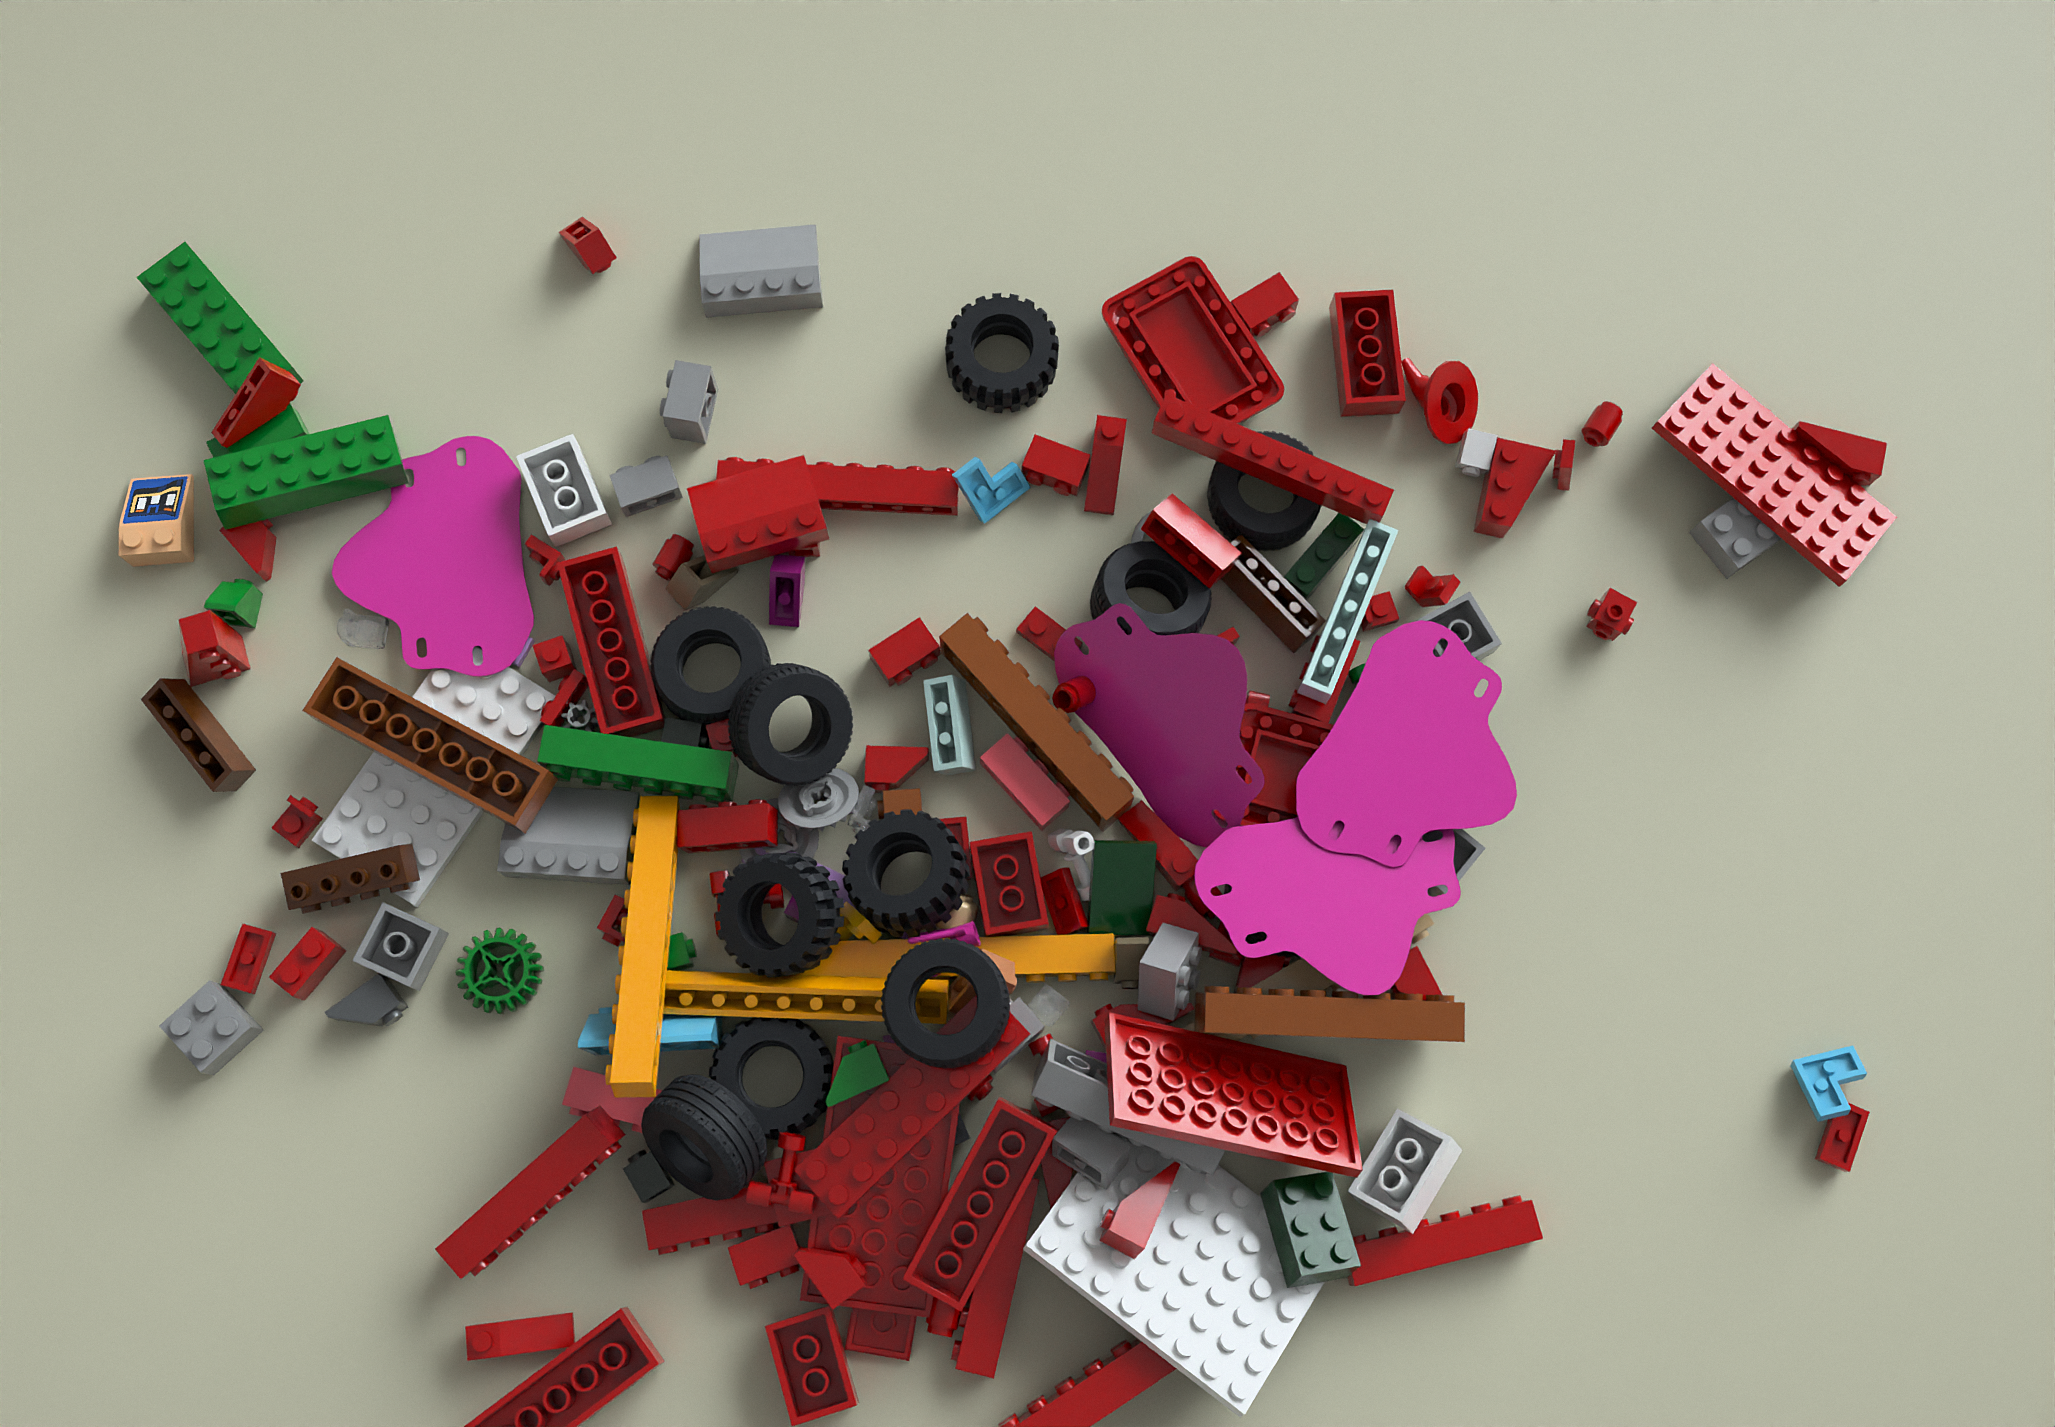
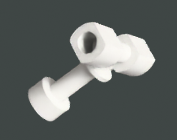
(1075, 845)

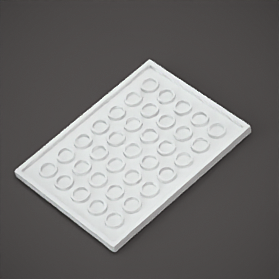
(1203, 1286)

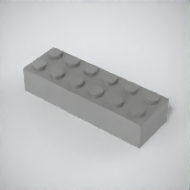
(1081, 1088)

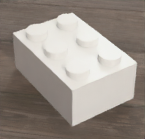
(563, 490)
(1405, 1170)

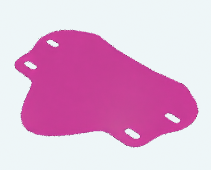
(447, 560)
(1168, 717)
(1408, 751)
(1324, 905)

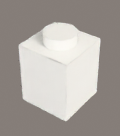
(1476, 452)

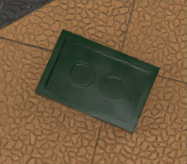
(1121, 887)

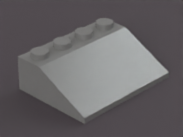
(760, 271)
(574, 838)

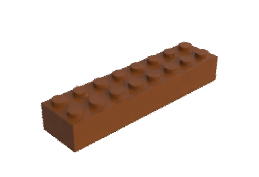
(1036, 721)
(431, 745)
(1333, 1016)

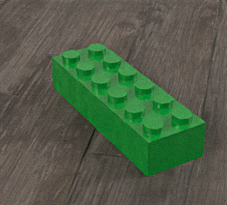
(210, 316)
(305, 472)
(638, 764)

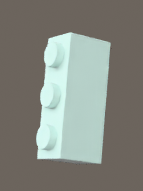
(949, 725)

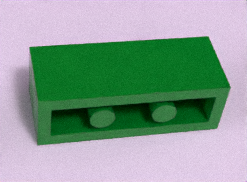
(279, 428)

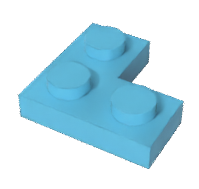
(988, 494)
(1820, 1080)

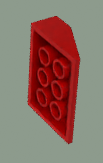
(757, 514)

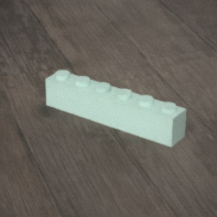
(1347, 611)

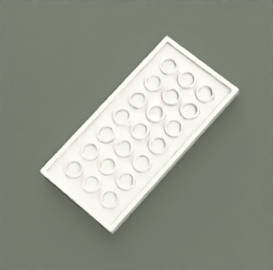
(398, 807)

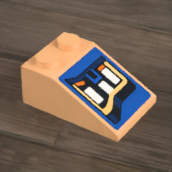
(158, 521)

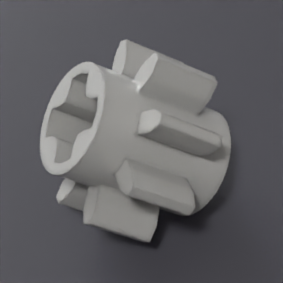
(580, 710)

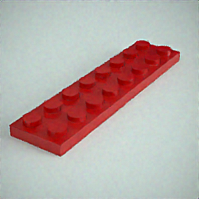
(898, 1118)

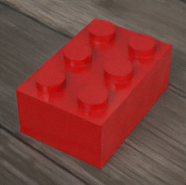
(1008, 885)
(811, 1365)

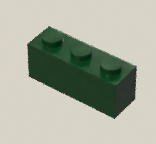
(1323, 555)

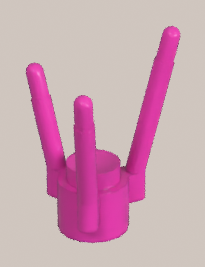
(965, 932)

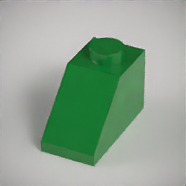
(236, 603)
(857, 1073)

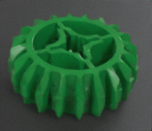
(510, 964)

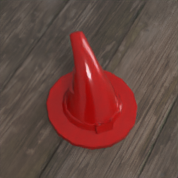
(1446, 397)

